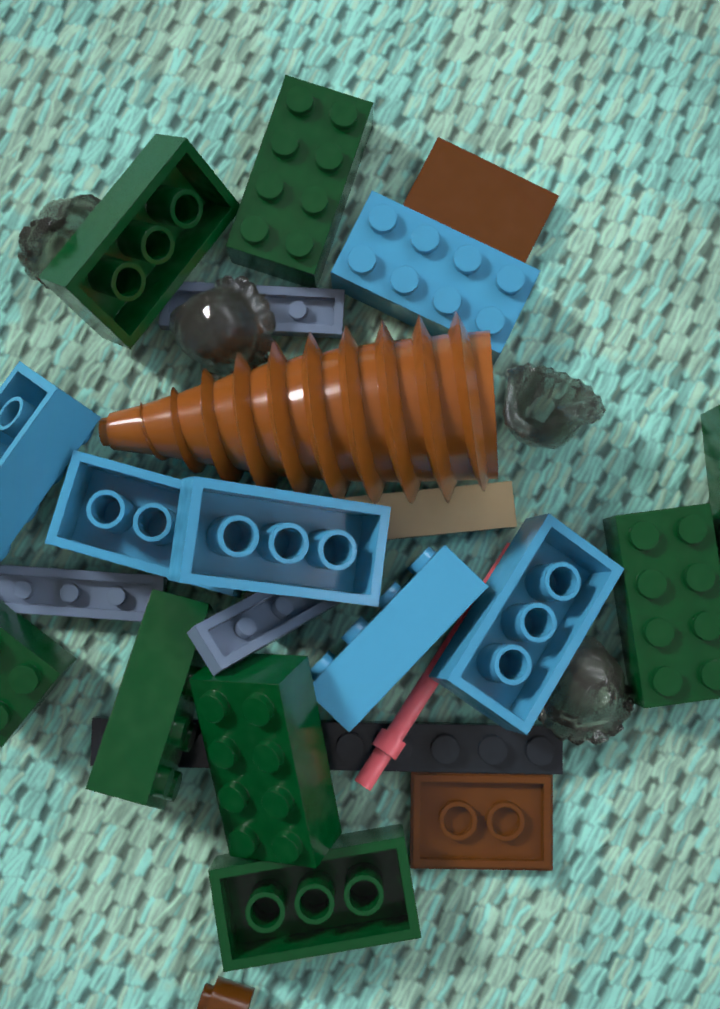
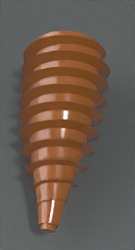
(334, 416)

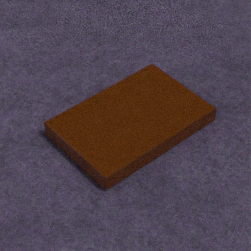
(481, 200)
(481, 821)

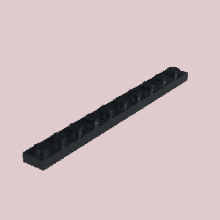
(427, 748)

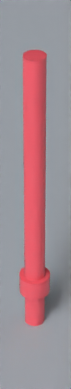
(390, 742)

